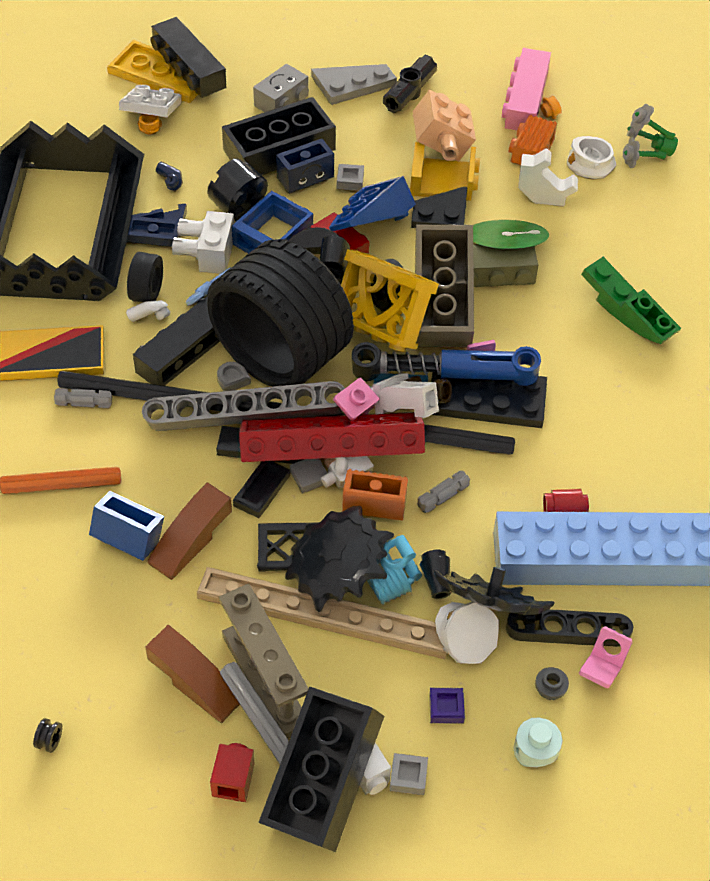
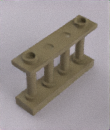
(263, 657)

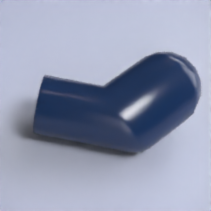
(173, 176)

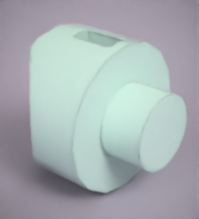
(537, 742)

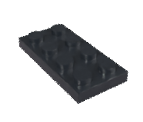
(495, 401)

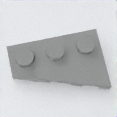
(350, 82)

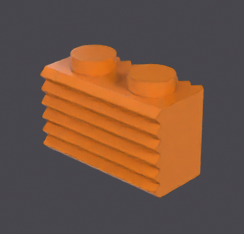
(532, 138)
(376, 494)

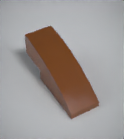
(190, 530)
(191, 673)

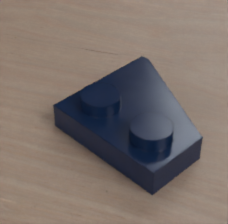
(156, 226)

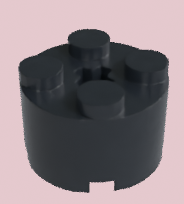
(237, 188)

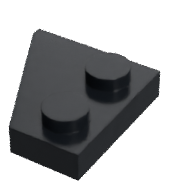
(441, 209)

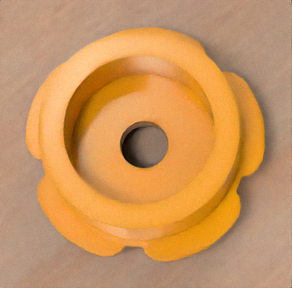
(550, 107)
(149, 124)

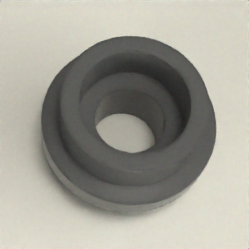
(548, 690)

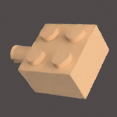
(444, 125)

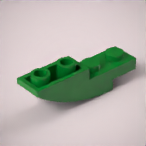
(632, 308)

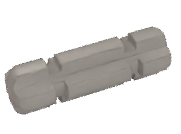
(83, 398)
(443, 491)

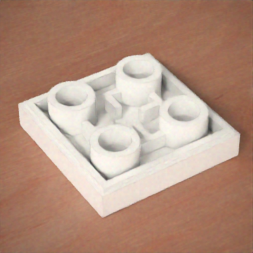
(150, 101)

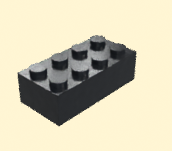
(277, 131)
(322, 768)

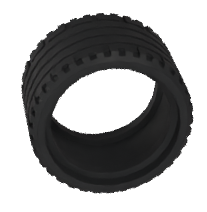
(280, 313)

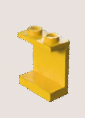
(439, 176)

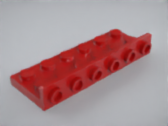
(331, 437)

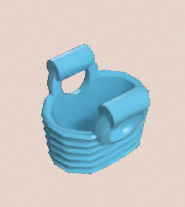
(396, 581)

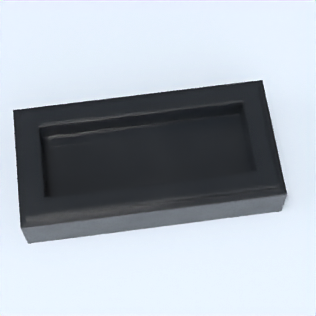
(261, 488)

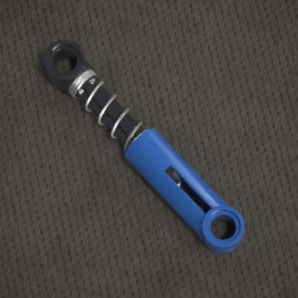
(450, 363)

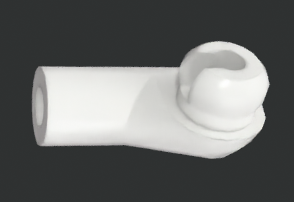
(146, 308)

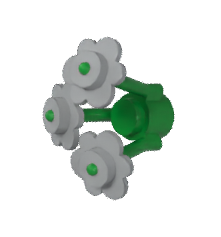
(663, 143)

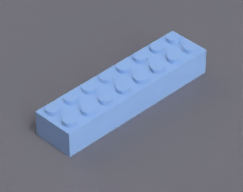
(603, 548)

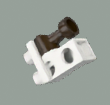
(411, 393)

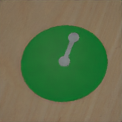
(509, 234)

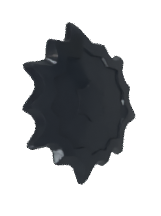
(338, 556)
(493, 594)

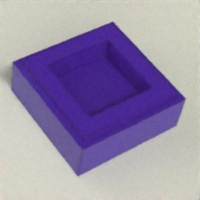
(447, 705)

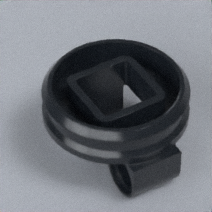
(328, 245)

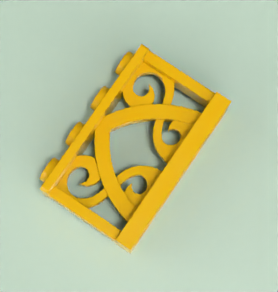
(414, 292)

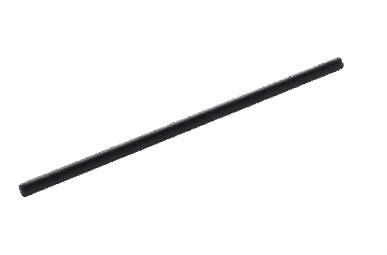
(147, 391)

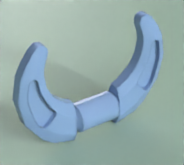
(202, 291)

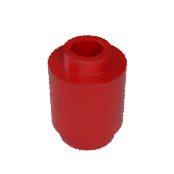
(566, 501)

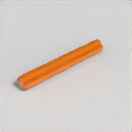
(60, 480)

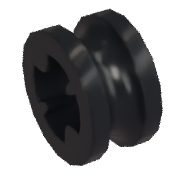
(47, 735)

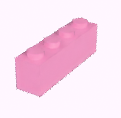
(528, 87)

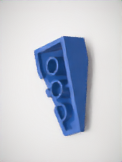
(375, 204)

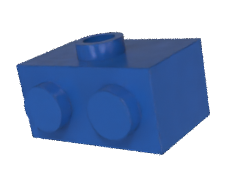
(126, 525)

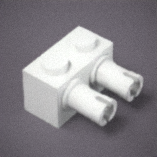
(213, 241)

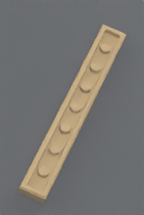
(336, 616)

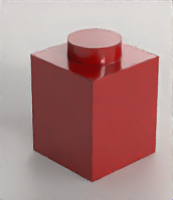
(232, 772)

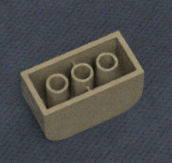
(446, 257)

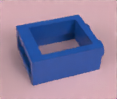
(245, 229)

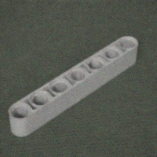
(231, 401)

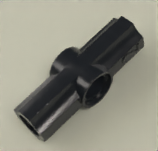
(410, 83)

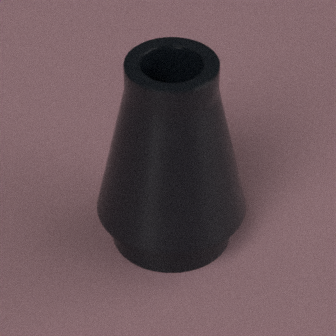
(432, 561)

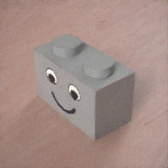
(280, 89)

